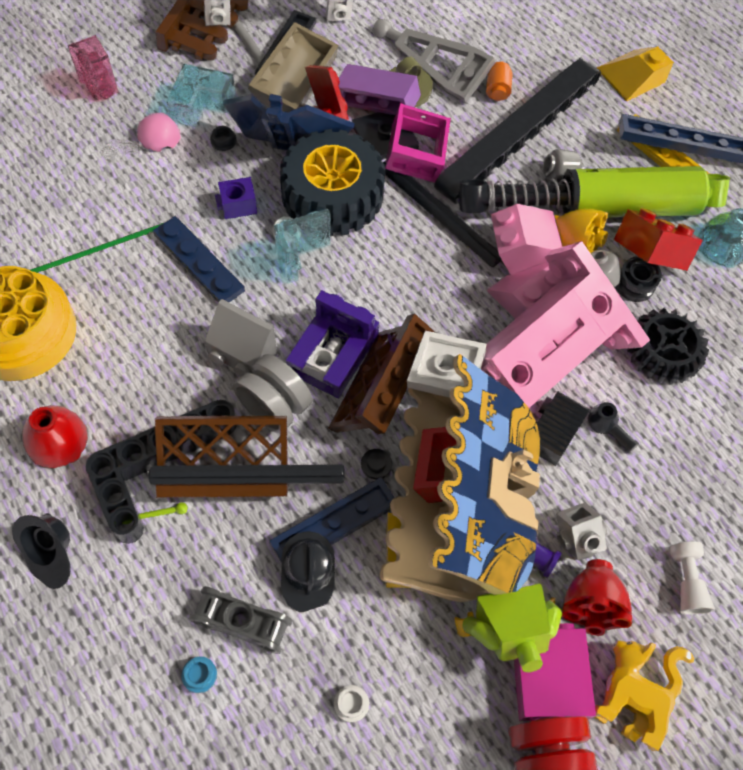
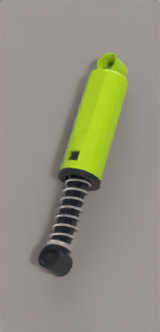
(611, 190)

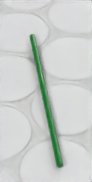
(94, 249)

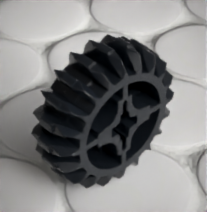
(672, 359)

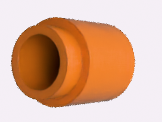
(499, 82)

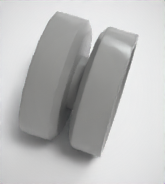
(273, 390)

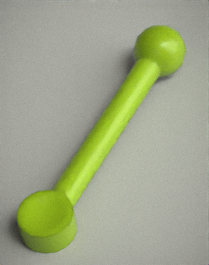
(181, 508)

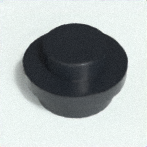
(223, 138)
(376, 463)

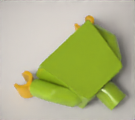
(514, 625)

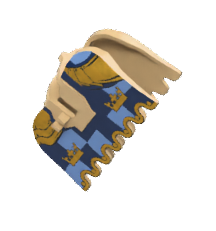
(486, 525)

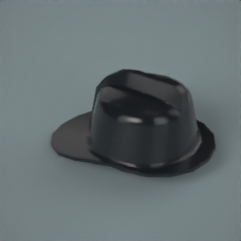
(44, 547)
(307, 571)

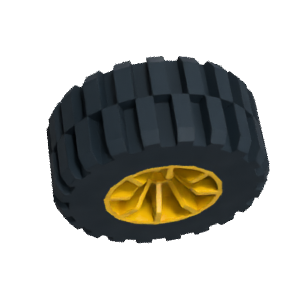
(335, 175)

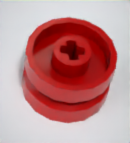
(552, 742)

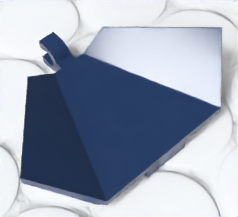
(278, 126)

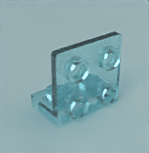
(299, 237)

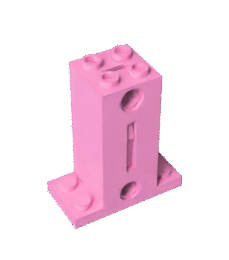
(561, 327)

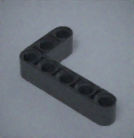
(121, 469)

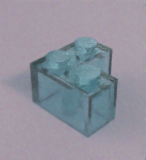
(199, 90)

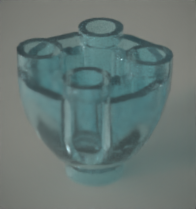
(723, 238)

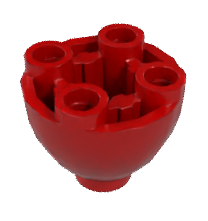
(54, 436)
(598, 599)

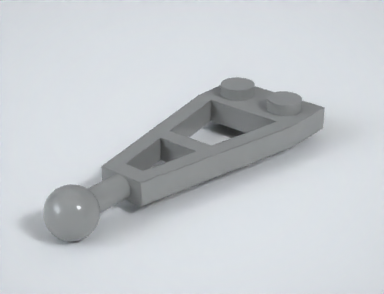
(467, 76)

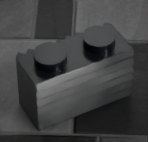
(558, 425)

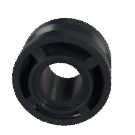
(638, 279)

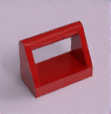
(430, 466)

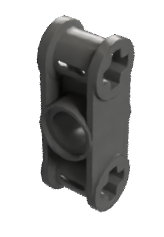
(263, 628)

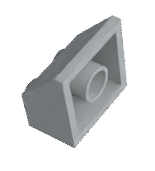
(238, 338)

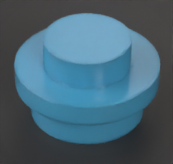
(199, 674)

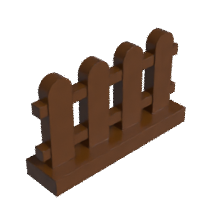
(186, 18)

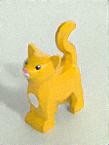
(645, 699)

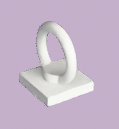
(434, 362)

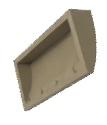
(285, 68)

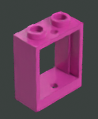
(413, 161)

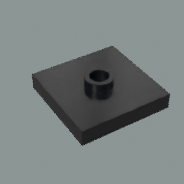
(377, 131)

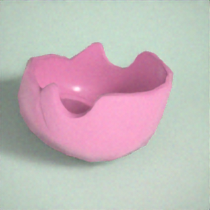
(158, 132)

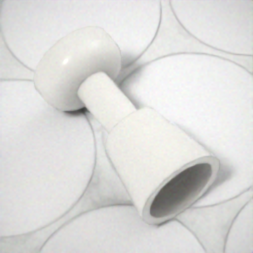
(694, 593)

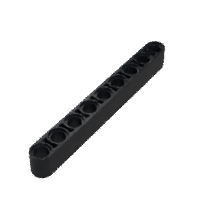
(519, 127)

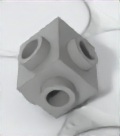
(581, 531)

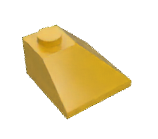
(637, 71)

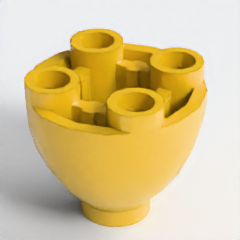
(583, 226)

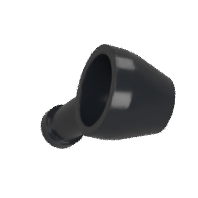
(609, 424)

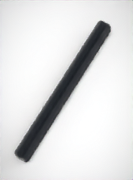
(445, 217)
(246, 474)

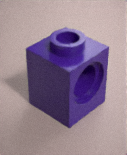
(236, 198)

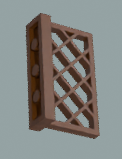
(381, 379)
(240, 490)

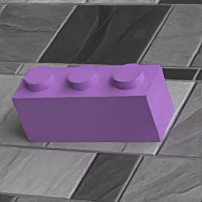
(378, 89)

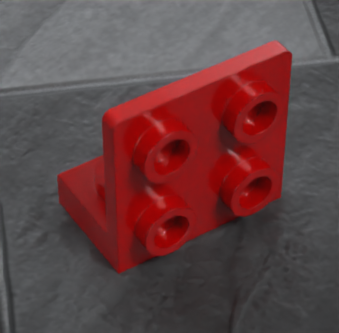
(326, 90)

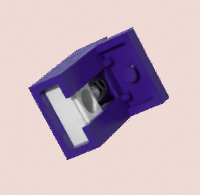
(344, 325)

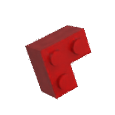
(658, 240)

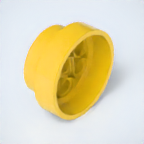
(45, 333)

